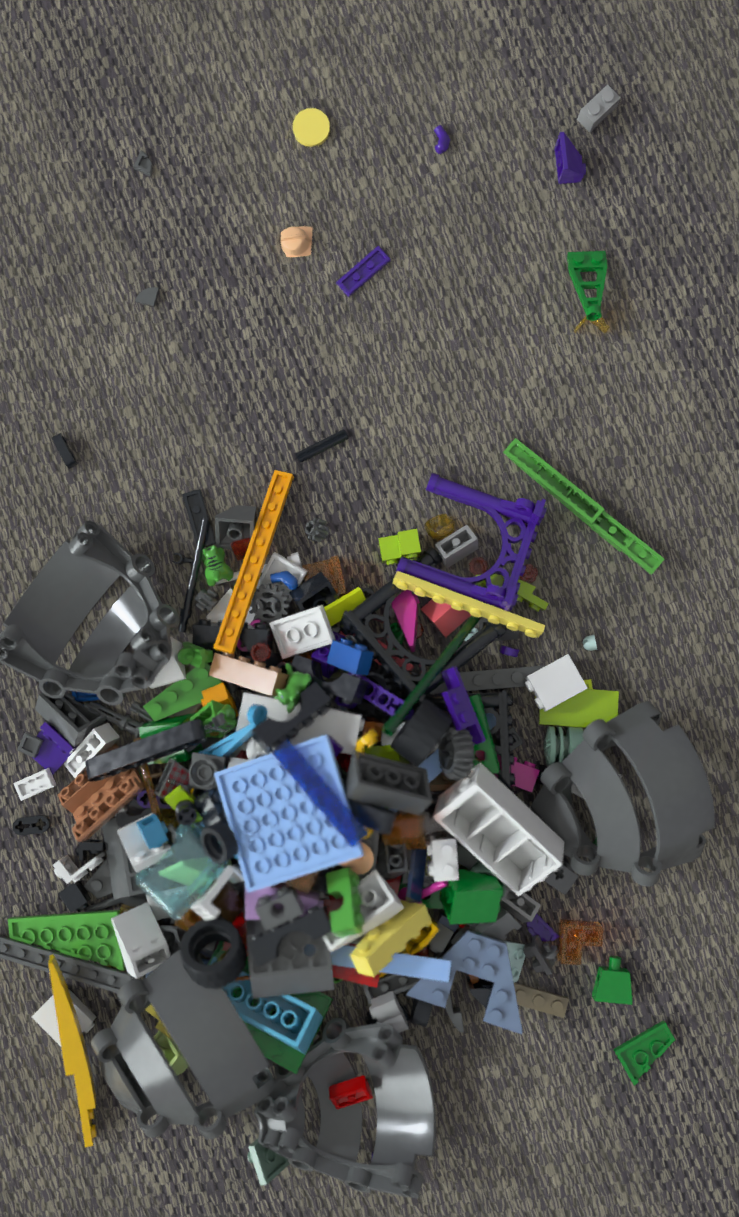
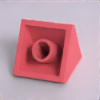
(444, 616)

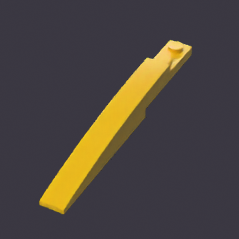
(74, 1051)

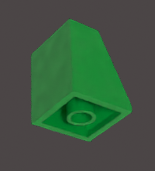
(161, 725)
(472, 898)

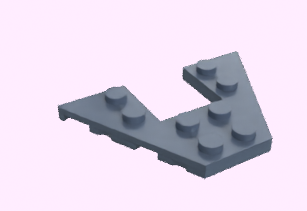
(485, 959)

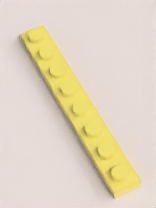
(462, 602)

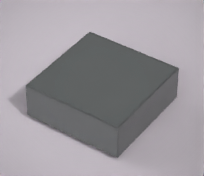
(30, 745)

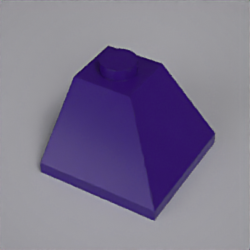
(568, 161)

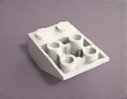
(140, 940)

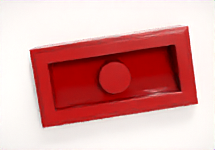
(350, 1092)

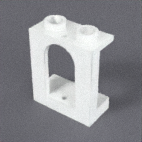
(203, 906)

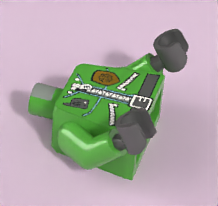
(217, 720)

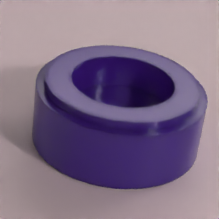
(510, 651)

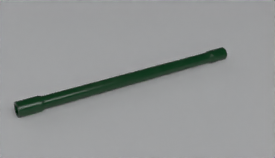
(396, 719)

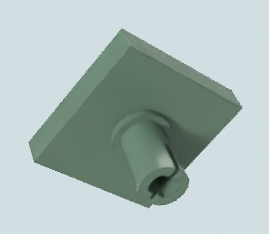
(266, 1162)

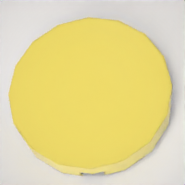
(311, 127)

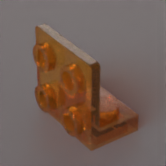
(331, 570)

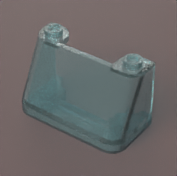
(180, 874)

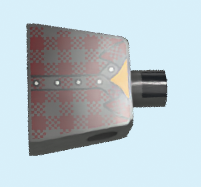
(172, 777)

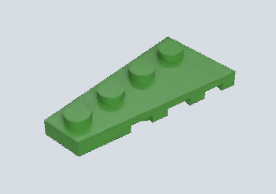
(182, 693)

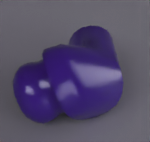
(444, 140)

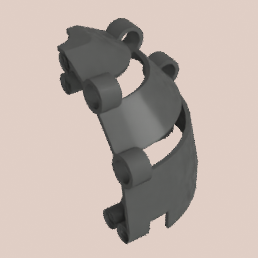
(63, 598)
(672, 782)
(207, 1036)
(403, 1111)

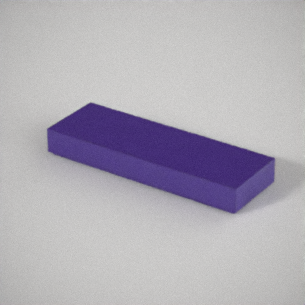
(363, 271)

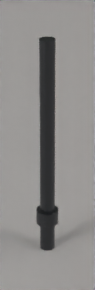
(186, 611)

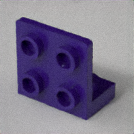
(54, 749)

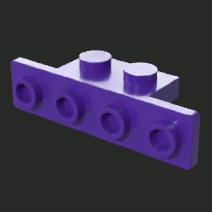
(460, 705)

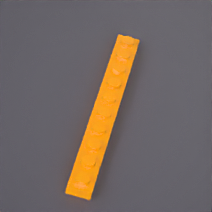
(253, 562)

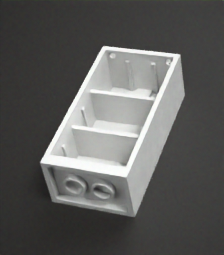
(339, 724)
(499, 830)

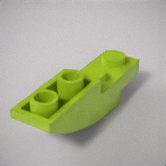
(524, 593)

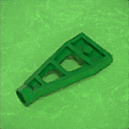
(588, 262)

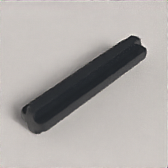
(321, 446)

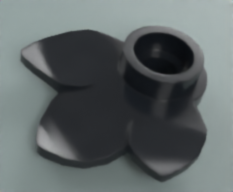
(133, 813)

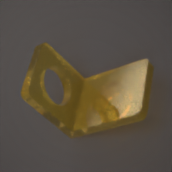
(600, 323)

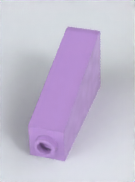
(309, 900)

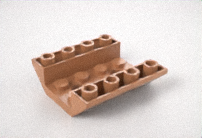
(100, 800)

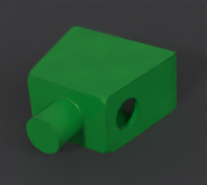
(613, 983)

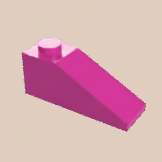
(407, 615)

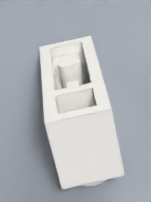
(93, 745)

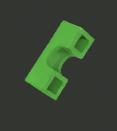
(348, 918)

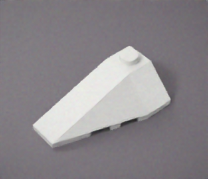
(377, 907)

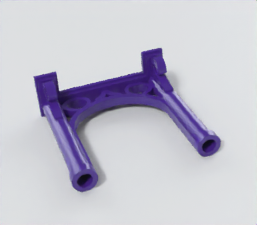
(520, 511)

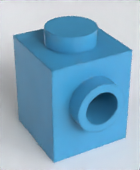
(153, 831)

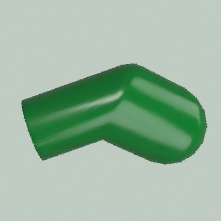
(397, 632)

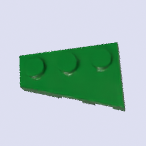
(642, 1050)

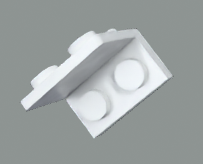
(137, 850)

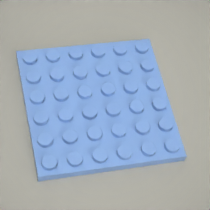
(277, 822)

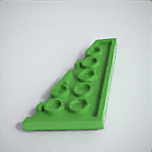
(74, 934)

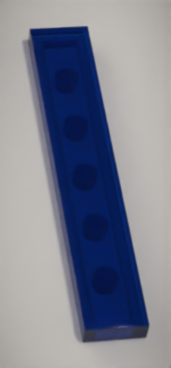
(320, 793)

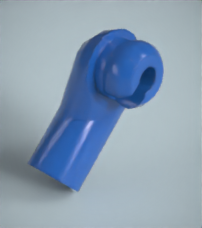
(285, 577)

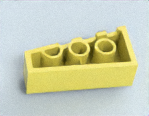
(389, 938)

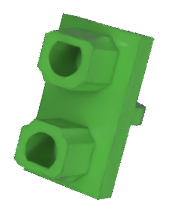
(194, 655)

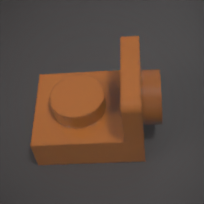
(371, 723)

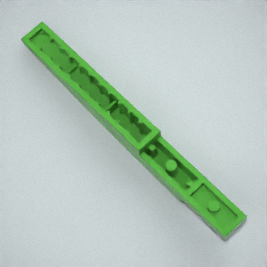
(583, 506)

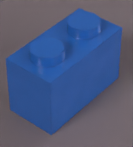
(350, 657)

